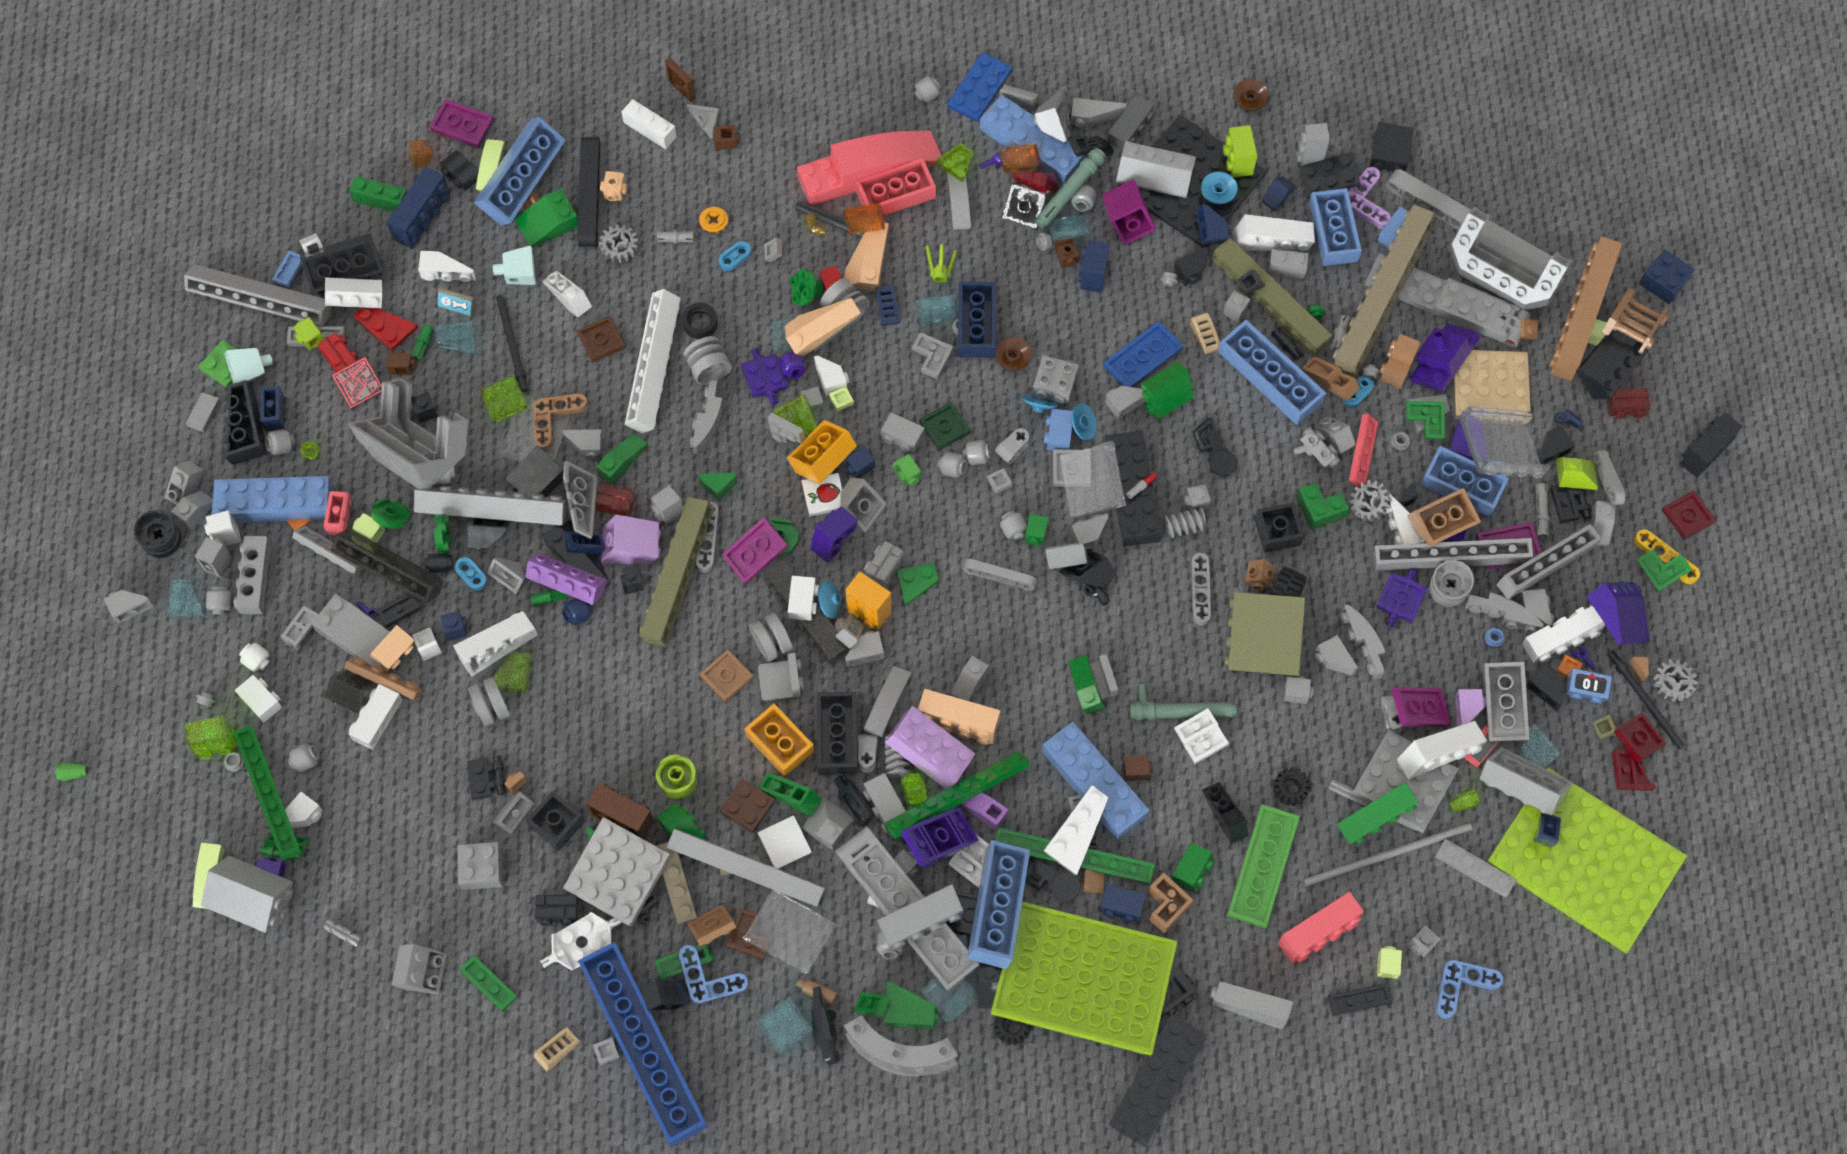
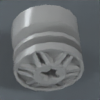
(843, 290)
(707, 360)
(1450, 573)

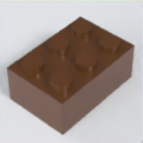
(620, 810)

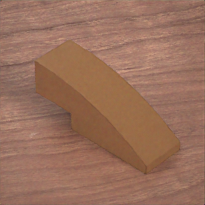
(1331, 378)

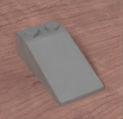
(349, 628)
(1506, 701)

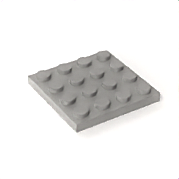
(1385, 774)
(617, 872)

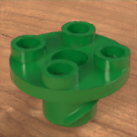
(805, 287)

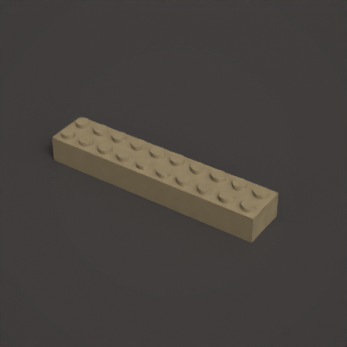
(1384, 291)

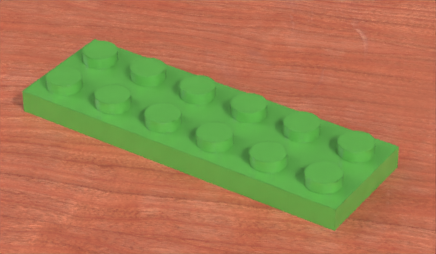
(1263, 866)

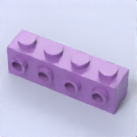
(565, 578)

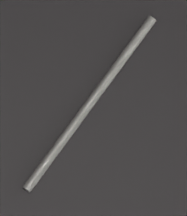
(1387, 854)

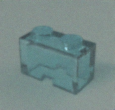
(936, 309)

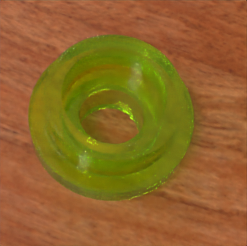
(309, 445)

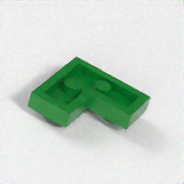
(1432, 414)
(1661, 573)

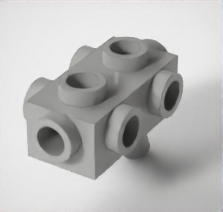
(1315, 445)

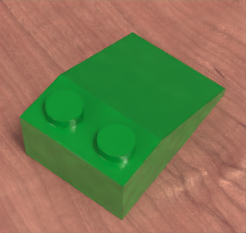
(547, 219)

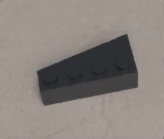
(244, 428)

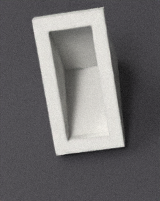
(426, 644)

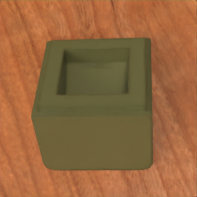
(1605, 726)

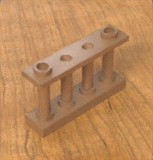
(1623, 309)

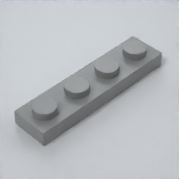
(323, 547)
(1475, 868)

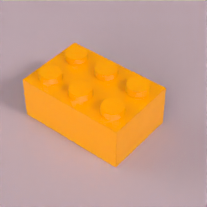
(822, 452)
(868, 601)
(779, 740)

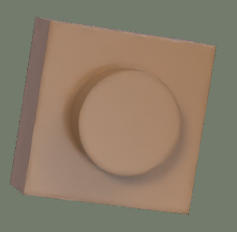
(1529, 329)
(515, 782)

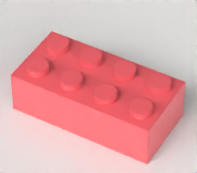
(897, 187)
(1321, 928)

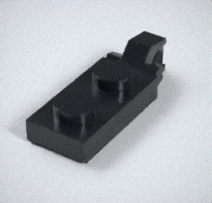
(853, 801)

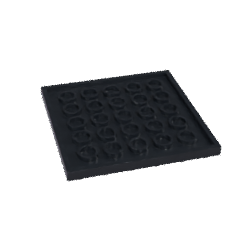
(1180, 212)

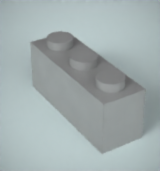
(1313, 144)
(884, 800)

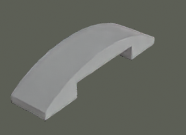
(959, 203)

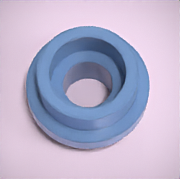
(1494, 632)

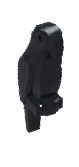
(824, 1028)

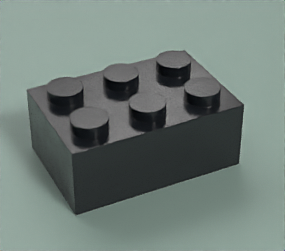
(1710, 444)

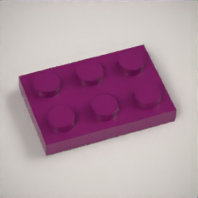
(461, 123)
(1511, 532)
(755, 550)
(1421, 707)

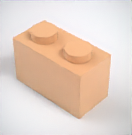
(392, 648)

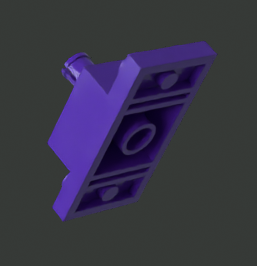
(1443, 356)
(939, 837)

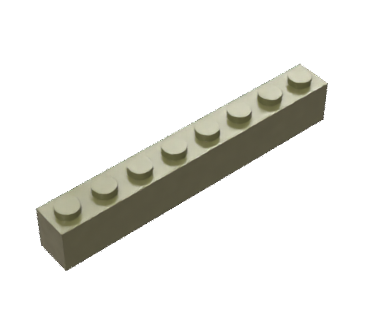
(1274, 299)
(676, 572)

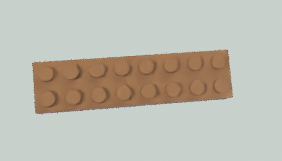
(1584, 308)

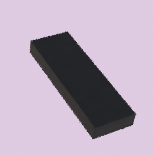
(1359, 999)

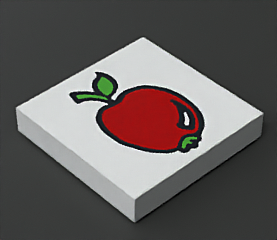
(822, 497)

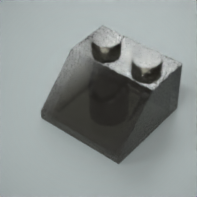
(1024, 204)
(349, 690)

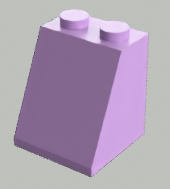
(630, 541)

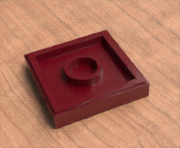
(1688, 515)
(1639, 737)

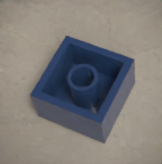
(1093, 265)
(1666, 276)

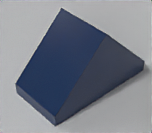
(1278, 193)

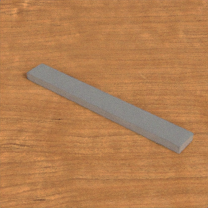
(745, 867)

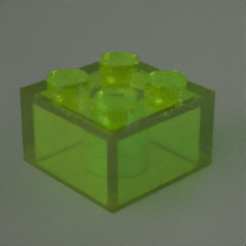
(210, 737)

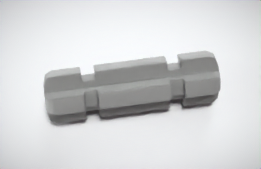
(342, 932)

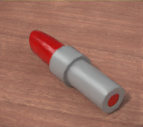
(1141, 485)

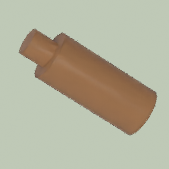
(828, 995)

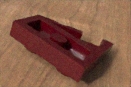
(1629, 773)

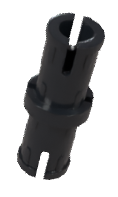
(1287, 343)

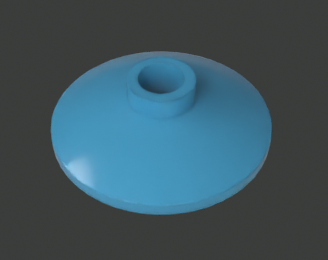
(1222, 182)
(1039, 404)
(1084, 421)
(829, 599)

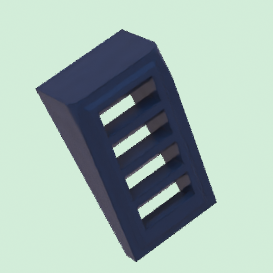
(887, 293)
(594, 549)

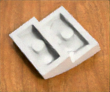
(1201, 736)
(784, 842)
(970, 861)

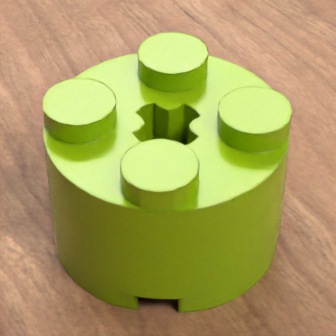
(680, 787)

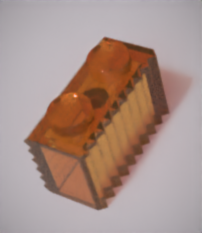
(1020, 158)
(864, 218)

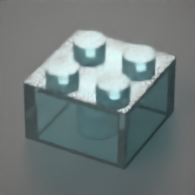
(784, 1027)

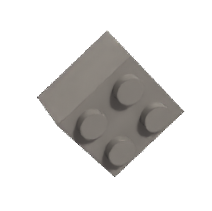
(479, 866)

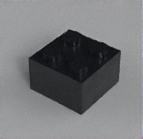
(1279, 527)
(555, 820)

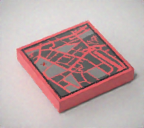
(357, 382)

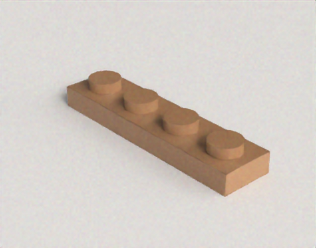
(387, 680)

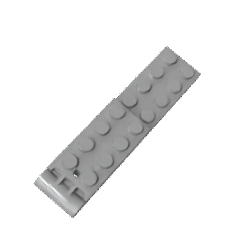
(1461, 305)
(893, 891)

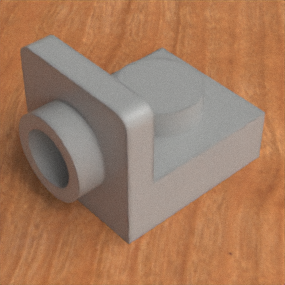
(1424, 941)

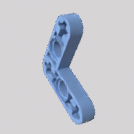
(1462, 977)
(707, 986)

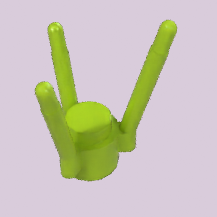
(940, 272)

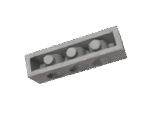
(255, 602)

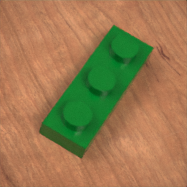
(488, 983)

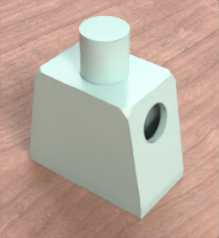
(517, 267)
(246, 364)

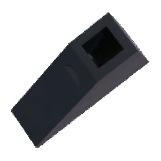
(1226, 812)

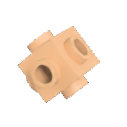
(613, 186)

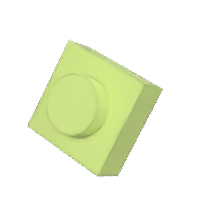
(841, 398)

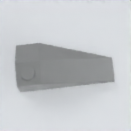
(1054, 115)
(581, 497)

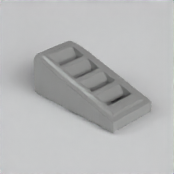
(850, 631)

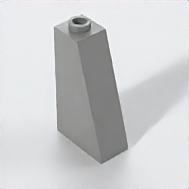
(1252, 1004)

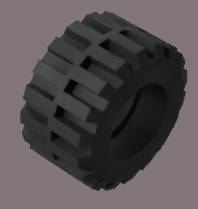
(1288, 583)

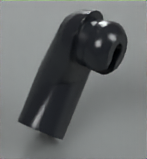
(1096, 592)
(644, 915)

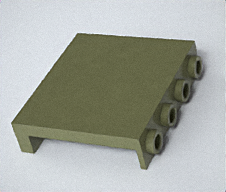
(1265, 633)

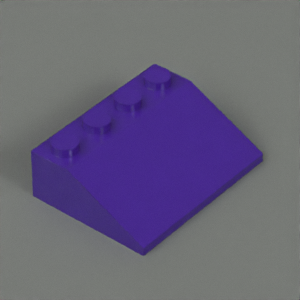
(1622, 611)

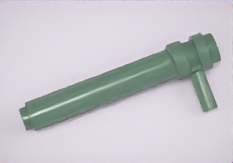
(1087, 167)
(1149, 710)

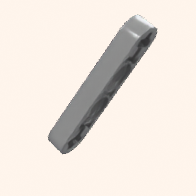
(1609, 477)
(709, 537)
(1000, 574)
(1200, 589)

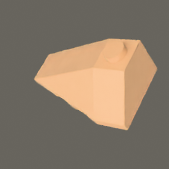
(867, 261)
(816, 326)

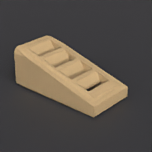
(1206, 322)
(554, 1059)

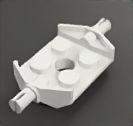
(564, 942)

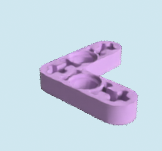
(1360, 197)

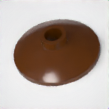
(1253, 89)
(1013, 346)

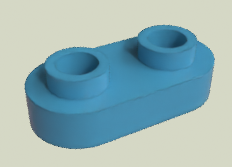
(733, 255)
(1361, 394)
(471, 574)

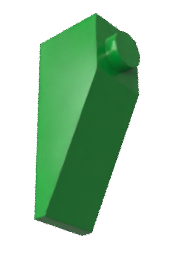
(620, 459)
(1086, 685)
(790, 793)

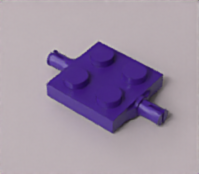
(764, 376)
(1401, 597)

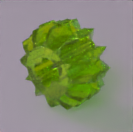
(913, 789)

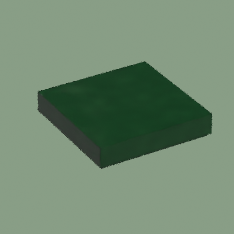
(944, 426)

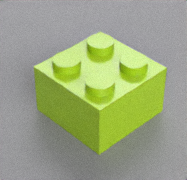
(1240, 151)

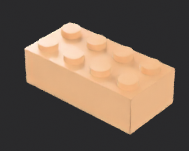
(961, 716)

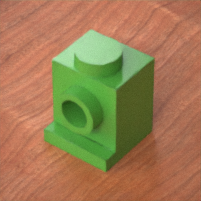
(907, 470)

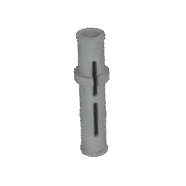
(1542, 518)

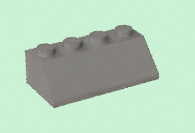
(1156, 169)
(1525, 781)
(920, 917)

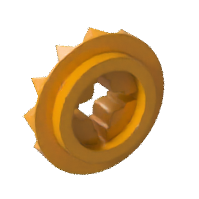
(713, 212)

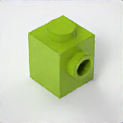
(307, 334)

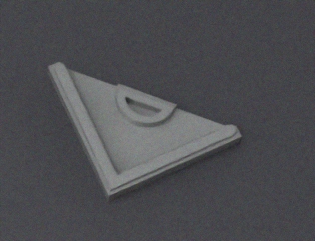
(705, 116)

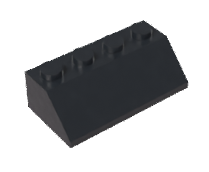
(1610, 364)

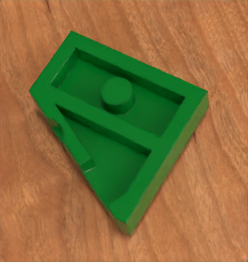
(916, 580)

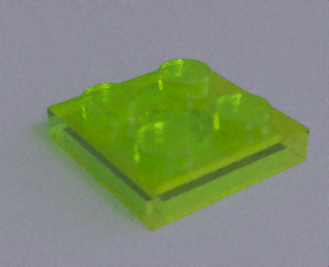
(503, 399)

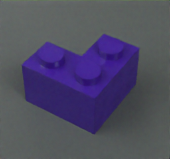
(832, 532)

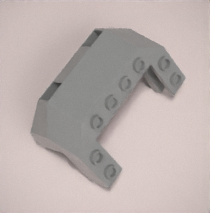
(1502, 269)
(407, 446)

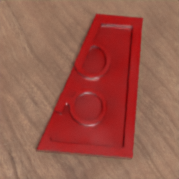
(385, 327)

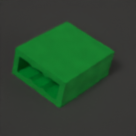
(1167, 390)

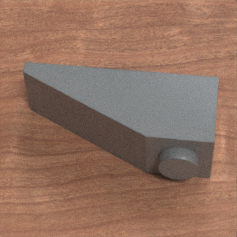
(1093, 112)

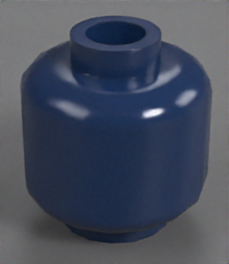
(576, 611)

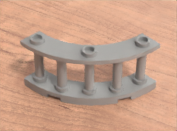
(897, 1057)

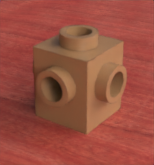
(1260, 574)

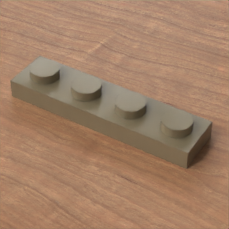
(677, 887)

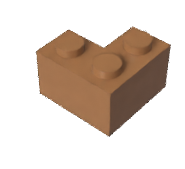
(1400, 357)
(1173, 903)

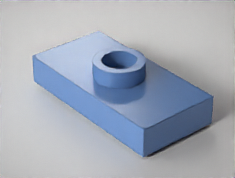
(288, 270)

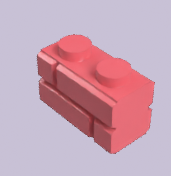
(337, 512)

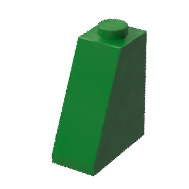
(908, 1009)

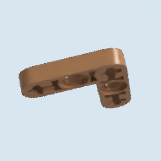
(547, 413)

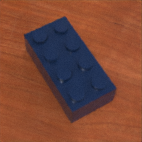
(418, 207)
(976, 319)

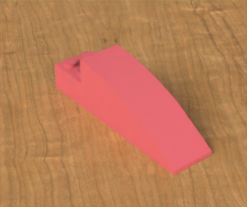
(863, 157)

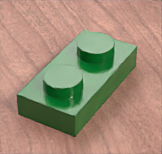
(871, 1004)

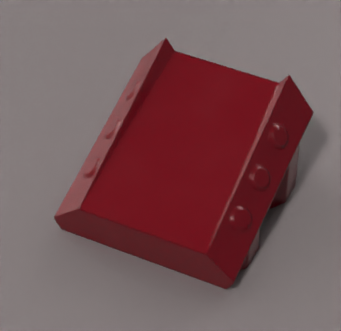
(1039, 181)

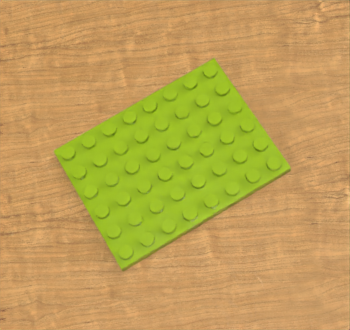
(1598, 873)
(1086, 979)

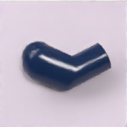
(1568, 417)

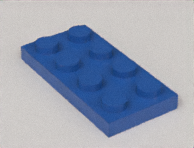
(979, 86)
(1143, 355)

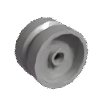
(771, 636)
(488, 702)

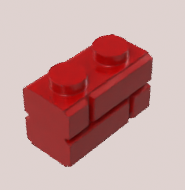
(336, 352)

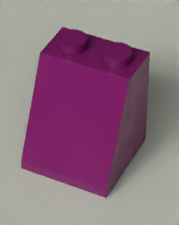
(1128, 212)

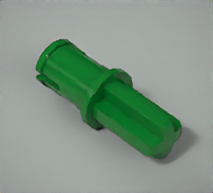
(422, 342)
(547, 597)

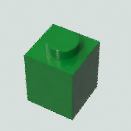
(1036, 529)

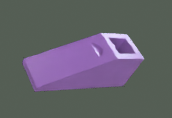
(986, 810)

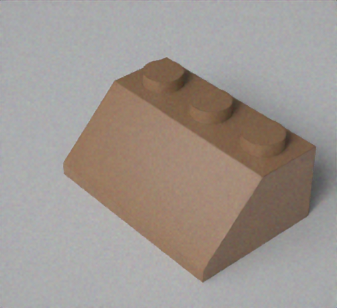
(1444, 517)

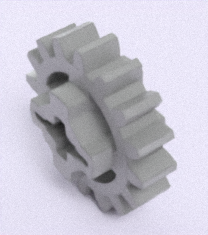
(618, 243)
(1378, 500)
(1672, 682)

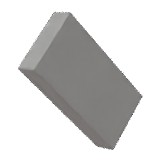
(203, 412)

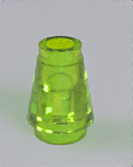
(1466, 800)

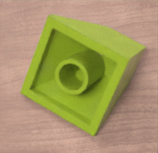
(1576, 473)

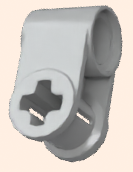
(1011, 447)
(1390, 714)
(867, 749)

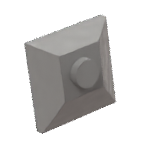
(861, 502)
(828, 824)

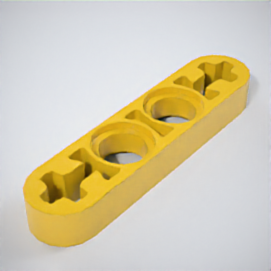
(1669, 553)

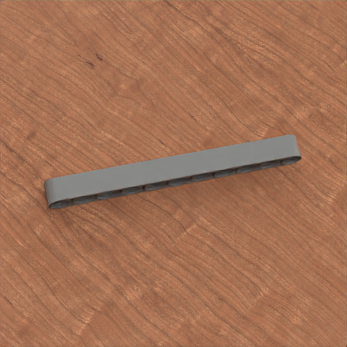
(1455, 213)

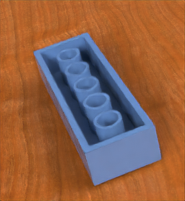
(1015, 126)
(519, 171)
(1271, 372)
(272, 498)
(1086, 767)
(998, 904)

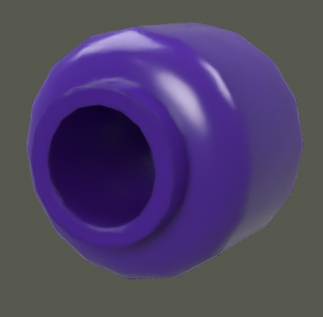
(792, 365)

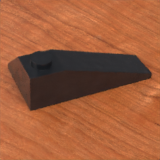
(556, 541)

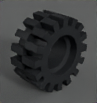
(1291, 798)
(1010, 1038)

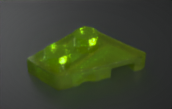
(956, 161)
(799, 413)
(514, 672)

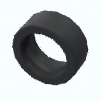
(700, 308)

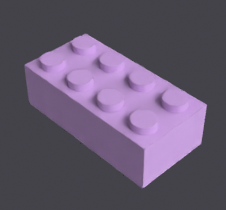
(930, 747)

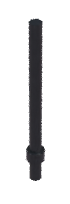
(519, 373)
(1622, 668)

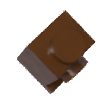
(726, 137)
(1066, 252)
(400, 363)

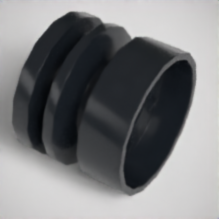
(154, 525)

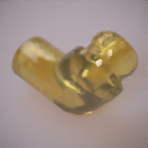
(812, 227)

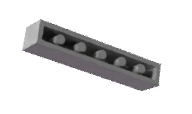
(1549, 561)

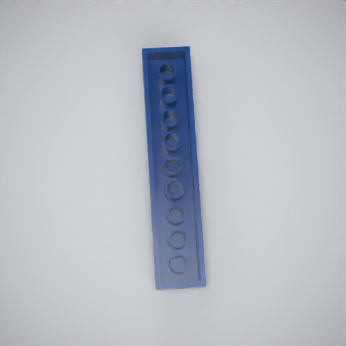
(643, 1044)

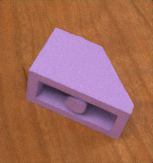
(1469, 705)

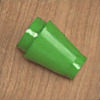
(70, 771)

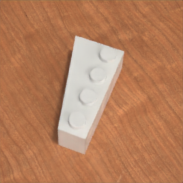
(1269, 233)
(1563, 634)
(494, 642)
(1441, 749)
(1075, 835)

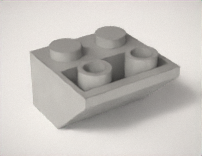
(419, 969)

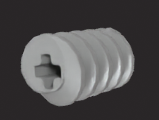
(1185, 522)
(895, 763)

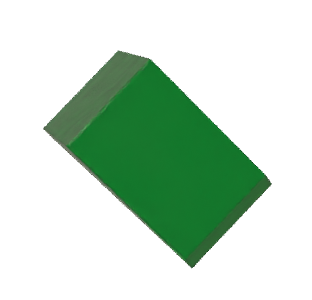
(718, 483)

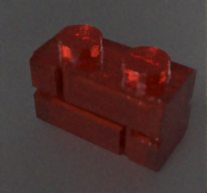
(1628, 403)
(614, 500)

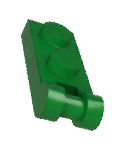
(671, 964)

